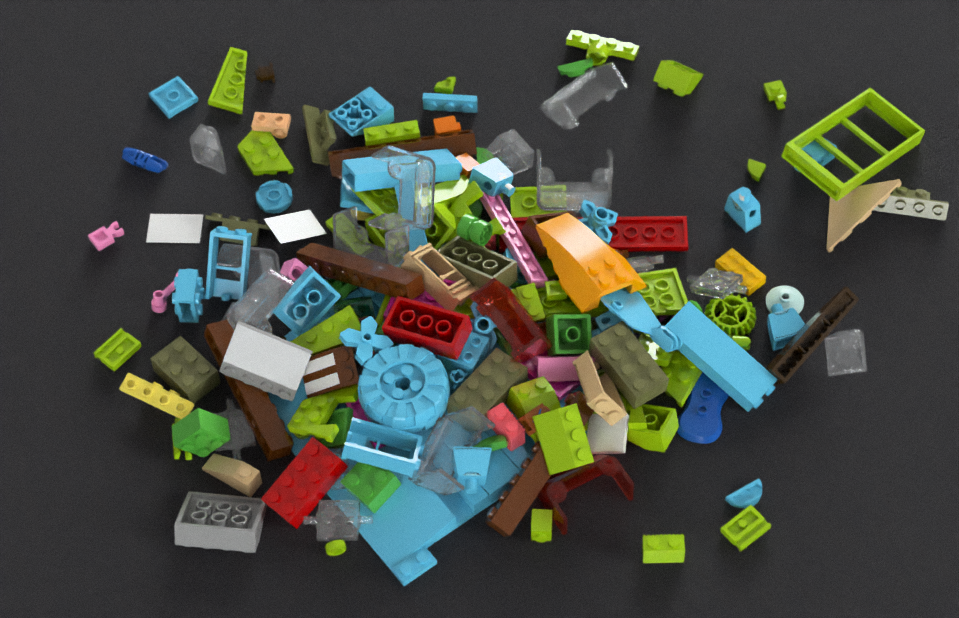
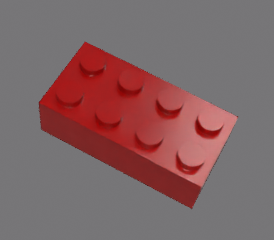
(427, 327)
(304, 482)

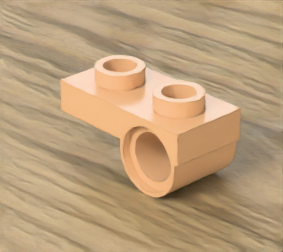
(275, 123)

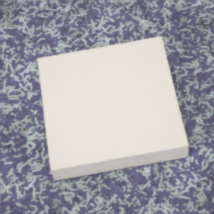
(607, 438)

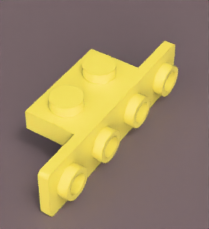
(156, 396)

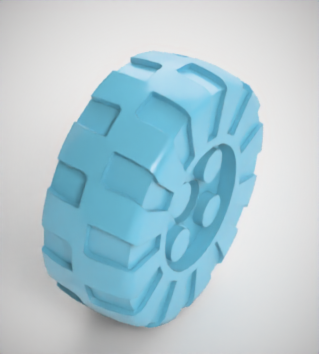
(404, 388)

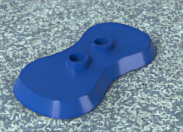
(701, 417)

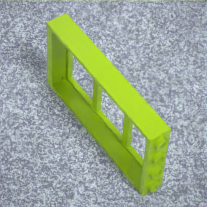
(823, 178)

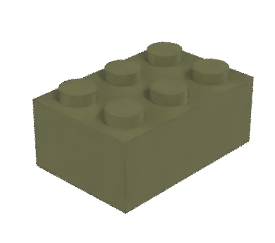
(185, 370)

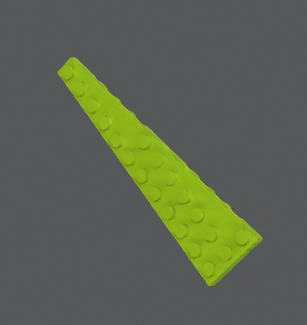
(662, 294)

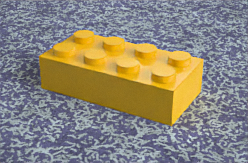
(734, 262)

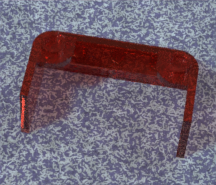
(511, 319)
(559, 484)

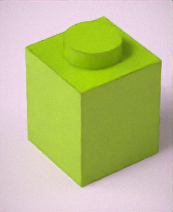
(541, 525)

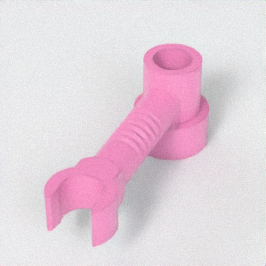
(159, 299)

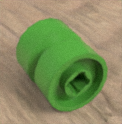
(475, 229)

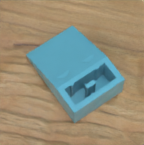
(363, 111)

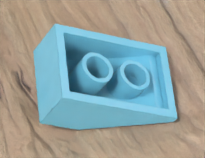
(306, 302)

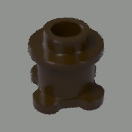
(265, 73)

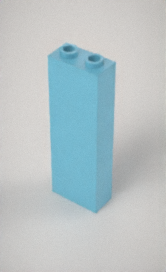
(372, 174)
(721, 358)

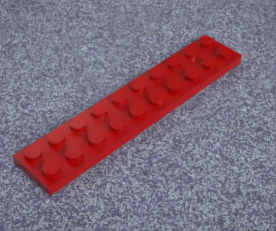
(638, 233)

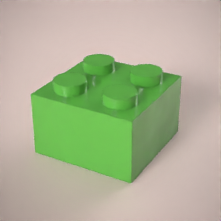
(568, 334)
(200, 432)
(370, 485)

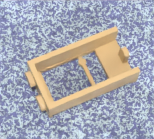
(445, 295)
(599, 391)

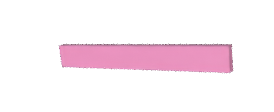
(515, 241)

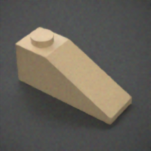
(234, 473)

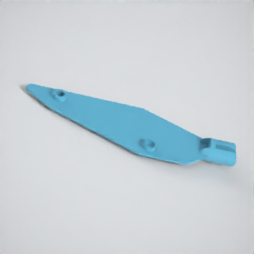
(639, 316)

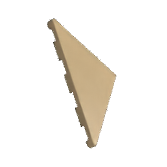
(855, 208)

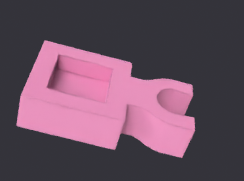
(104, 237)

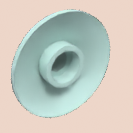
(776, 295)

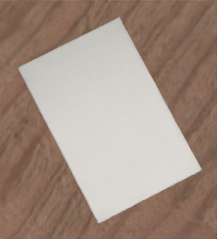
(295, 226)
(174, 228)

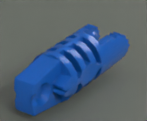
(144, 160)

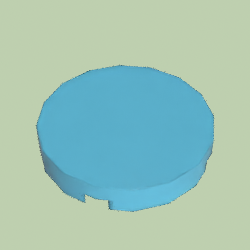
(274, 196)

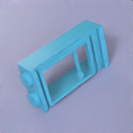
(222, 287)
(363, 430)

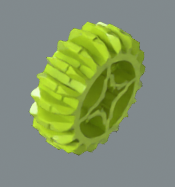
(732, 310)

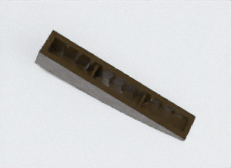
(811, 335)

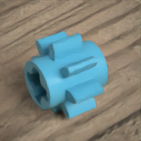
(456, 378)

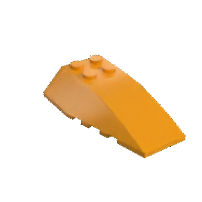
(585, 262)

